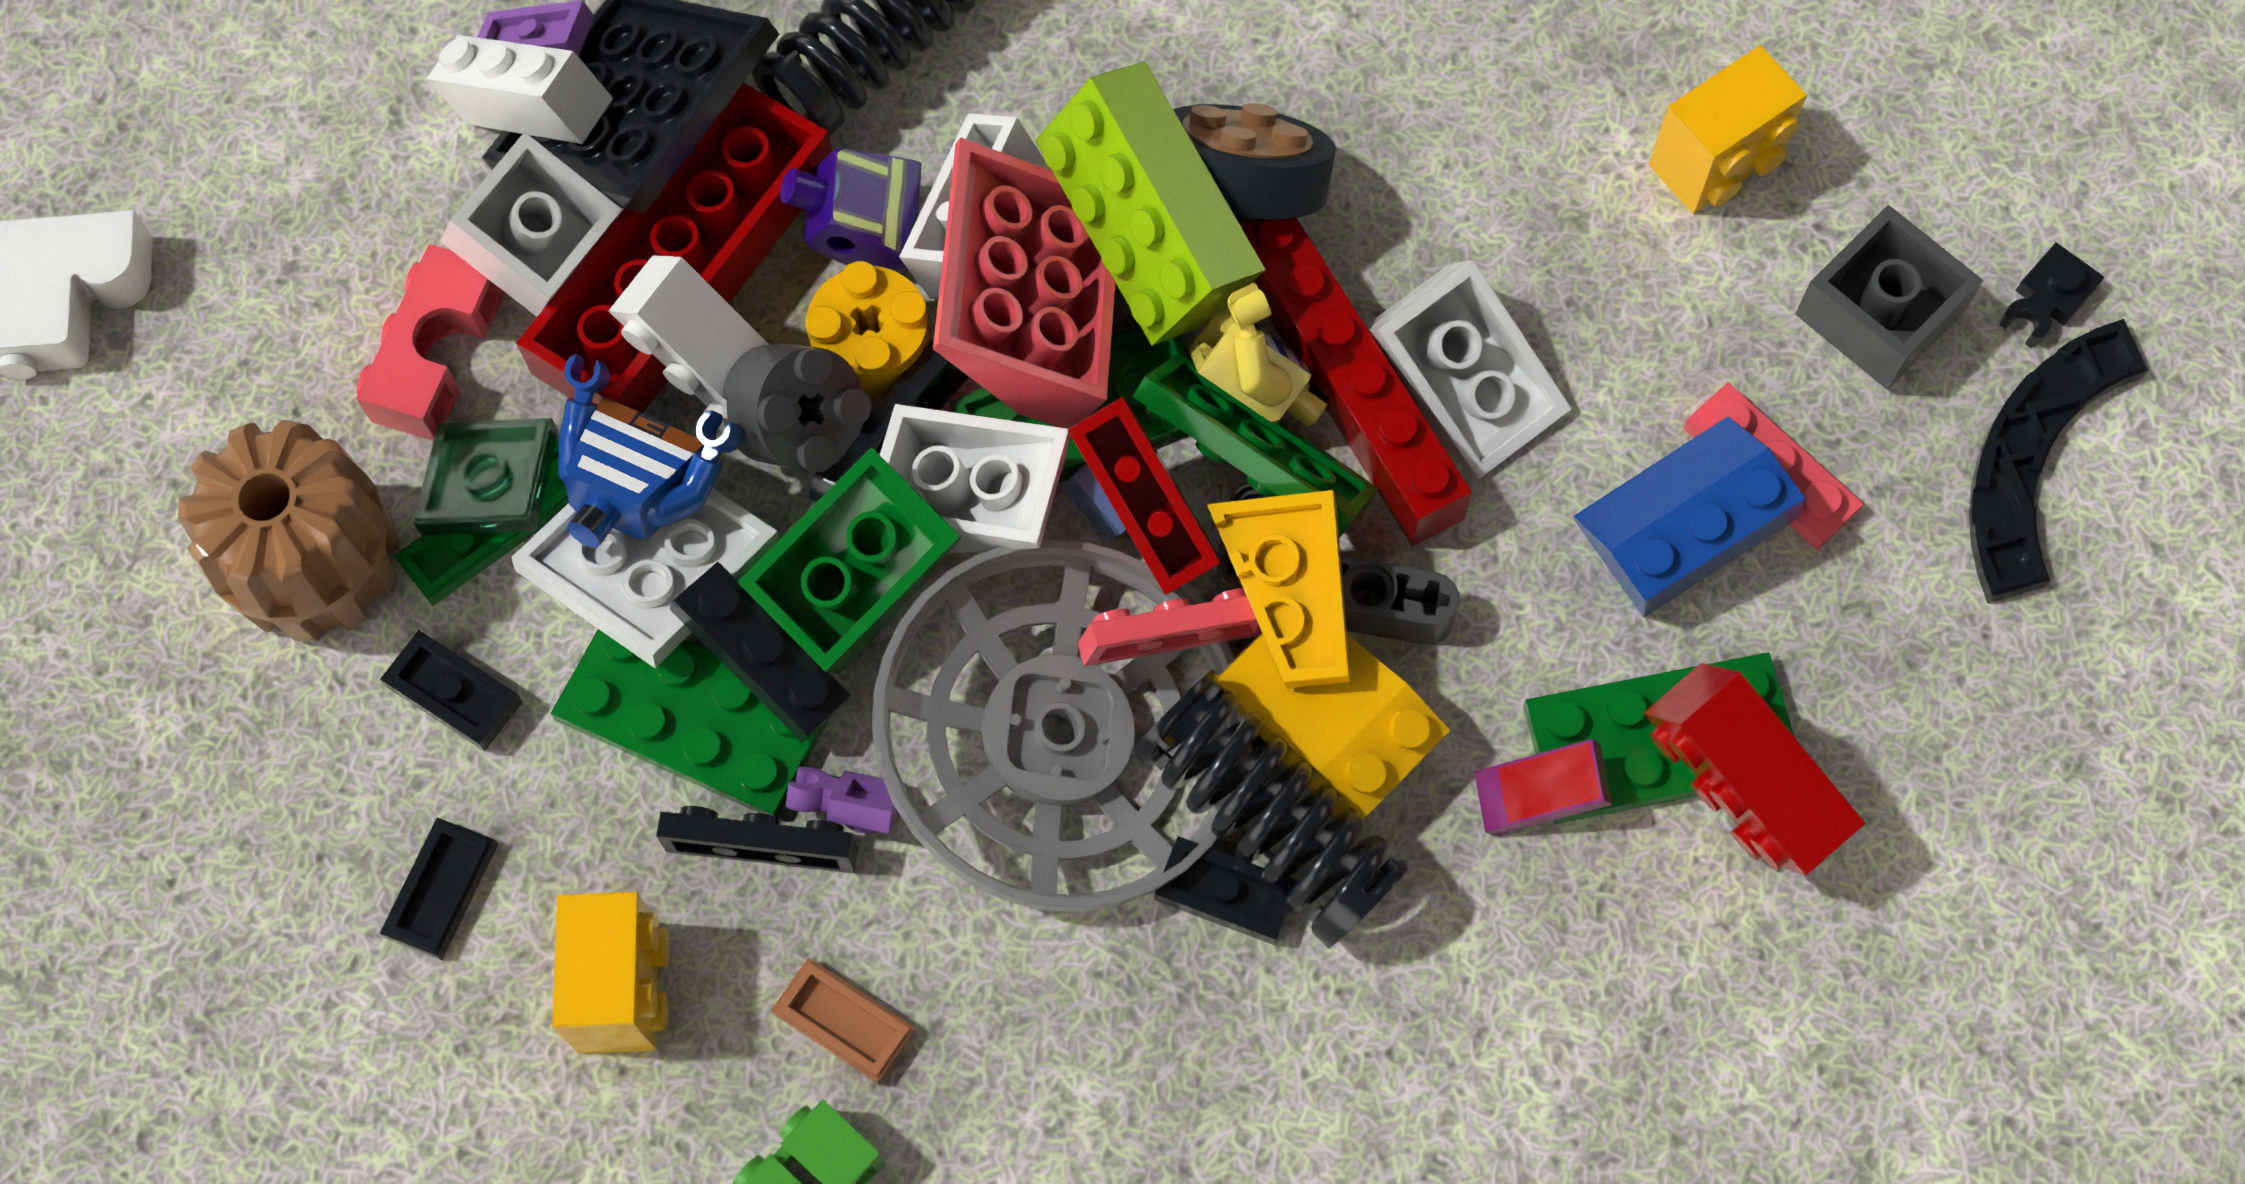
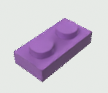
(548, 25)

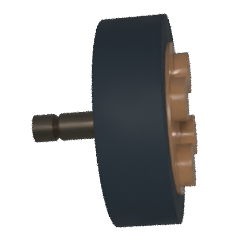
(1261, 159)

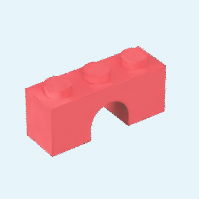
(440, 300)

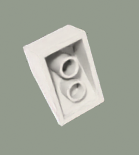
(1468, 367)
(979, 473)

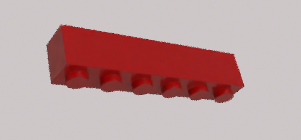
(1362, 387)

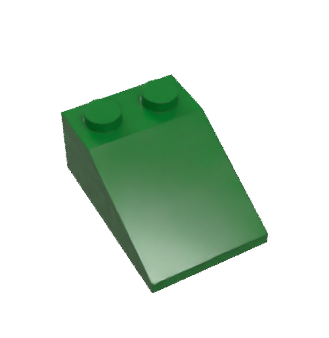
(850, 562)

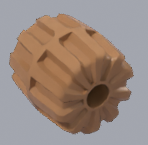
(289, 530)

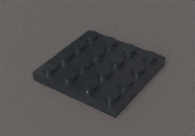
(669, 80)

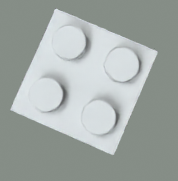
(530, 224)

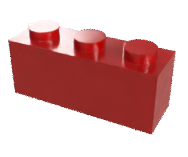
(1144, 495)

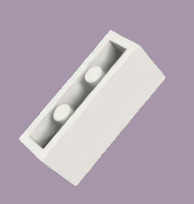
(520, 88)
(926, 241)
(686, 327)

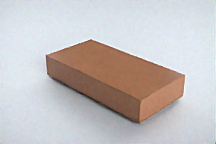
(843, 1021)

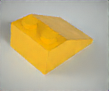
(1351, 733)

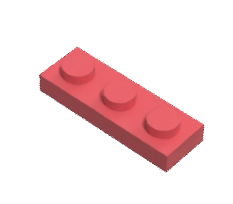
(1827, 501)
(1168, 628)

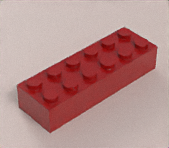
(713, 212)

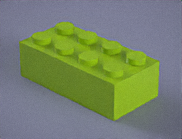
(1148, 202)

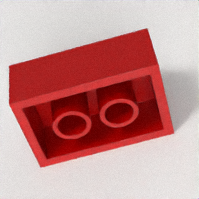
(1752, 769)

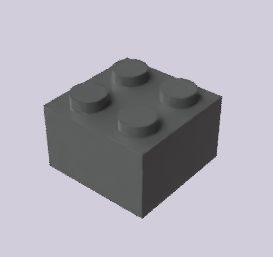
(1888, 296)

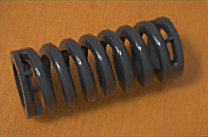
(861, 55)
(1192, 724)

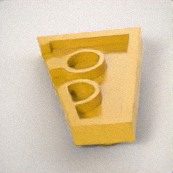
(1293, 580)

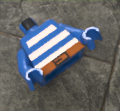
(630, 467)

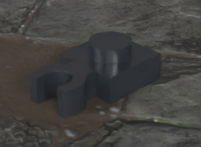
(2052, 289)

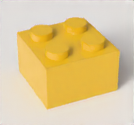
(1727, 130)
(608, 973)

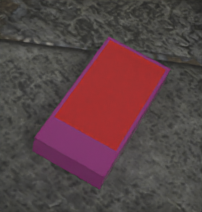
(1543, 787)

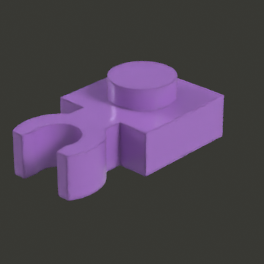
(852, 800)

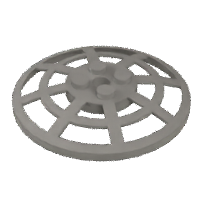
(1013, 731)

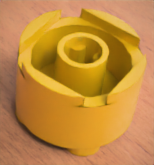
(870, 321)

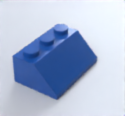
(1690, 514)

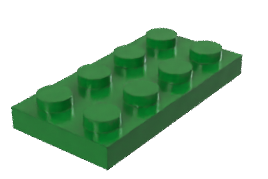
(1229, 431)
(1616, 719)
(686, 720)

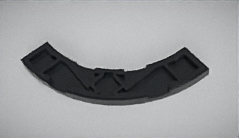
(2018, 444)

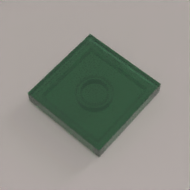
(486, 476)

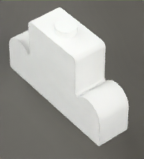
(52, 276)

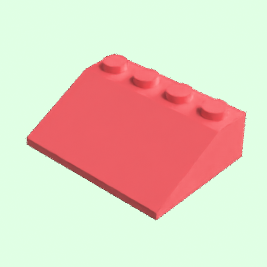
(1023, 290)

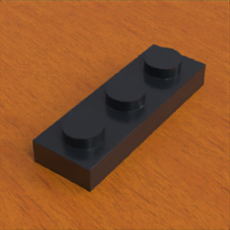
(759, 652)
(758, 839)

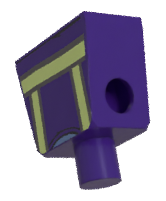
(857, 205)

